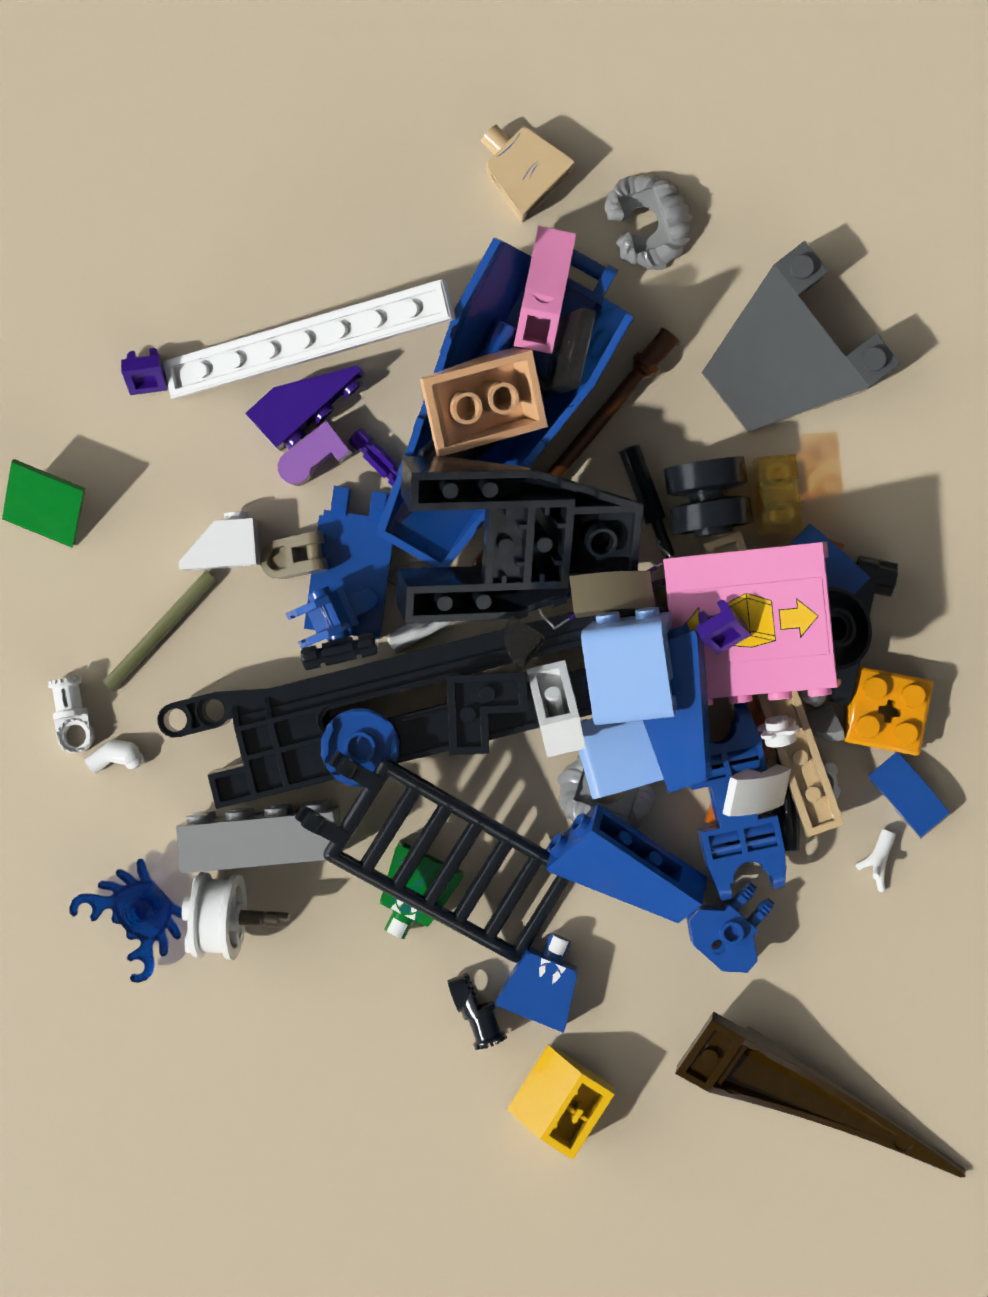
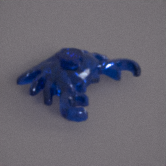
(140, 910)

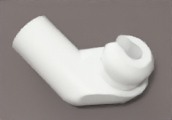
(117, 752)

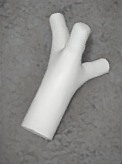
(879, 858)

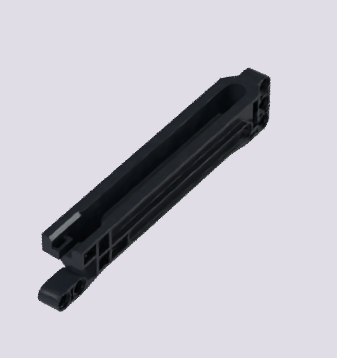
(284, 724)

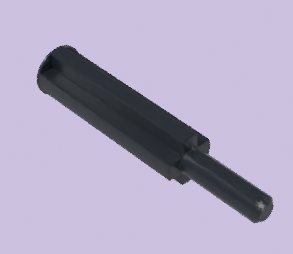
(646, 493)

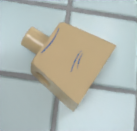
(524, 168)

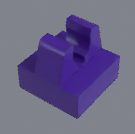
(144, 373)
(722, 629)

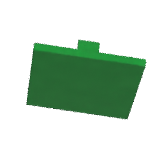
(43, 503)

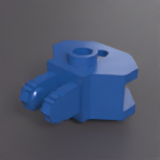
(334, 612)
(726, 924)

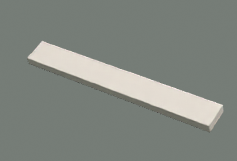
(310, 339)

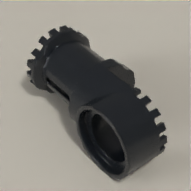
(479, 1015)

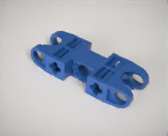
(745, 837)

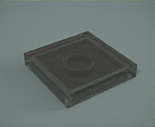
(569, 351)

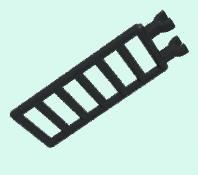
(427, 903)

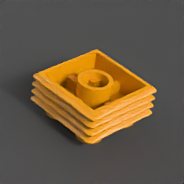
(900, 732)

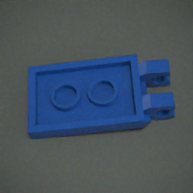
(355, 556)

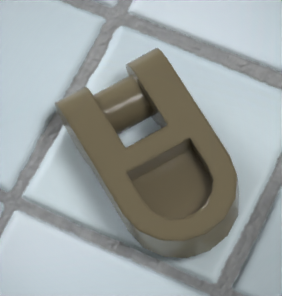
(283, 560)

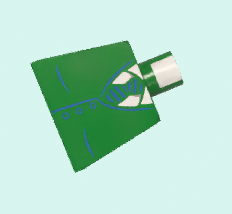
(403, 914)

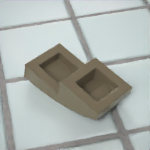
(611, 592)

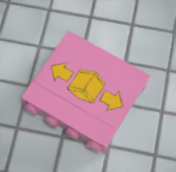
(785, 607)

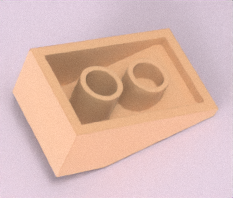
(484, 400)

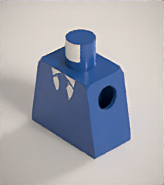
(541, 985)

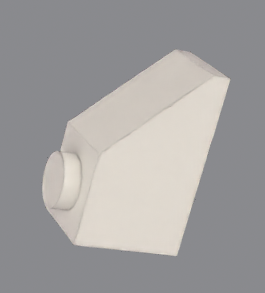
(225, 545)
(556, 708)

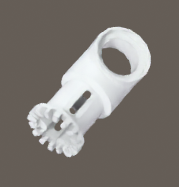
(70, 712)

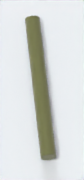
(159, 630)

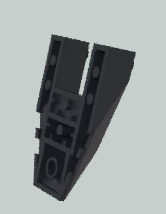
(533, 539)

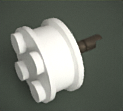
(219, 916)

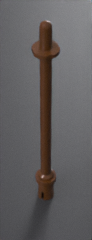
(644, 366)

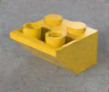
(561, 1101)

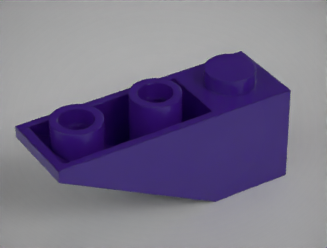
(295, 405)

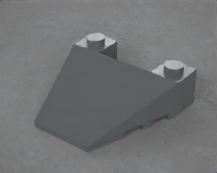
(782, 358)

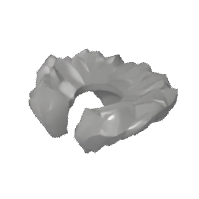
(672, 214)
(577, 799)

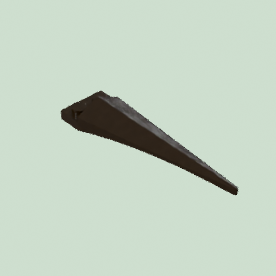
(758, 1071)

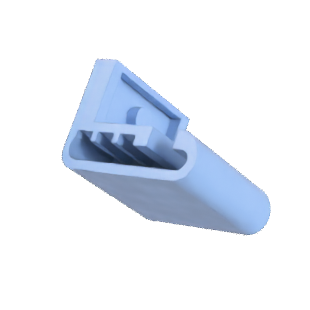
(629, 666)
(617, 757)

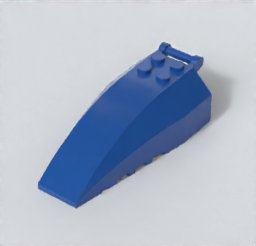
(494, 295)

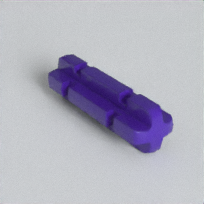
(375, 455)

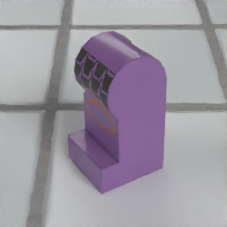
(311, 452)

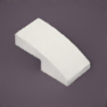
(756, 792)

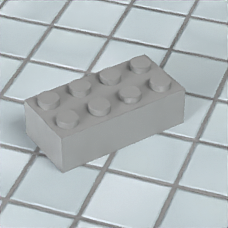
(249, 838)

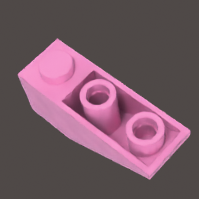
(545, 289)

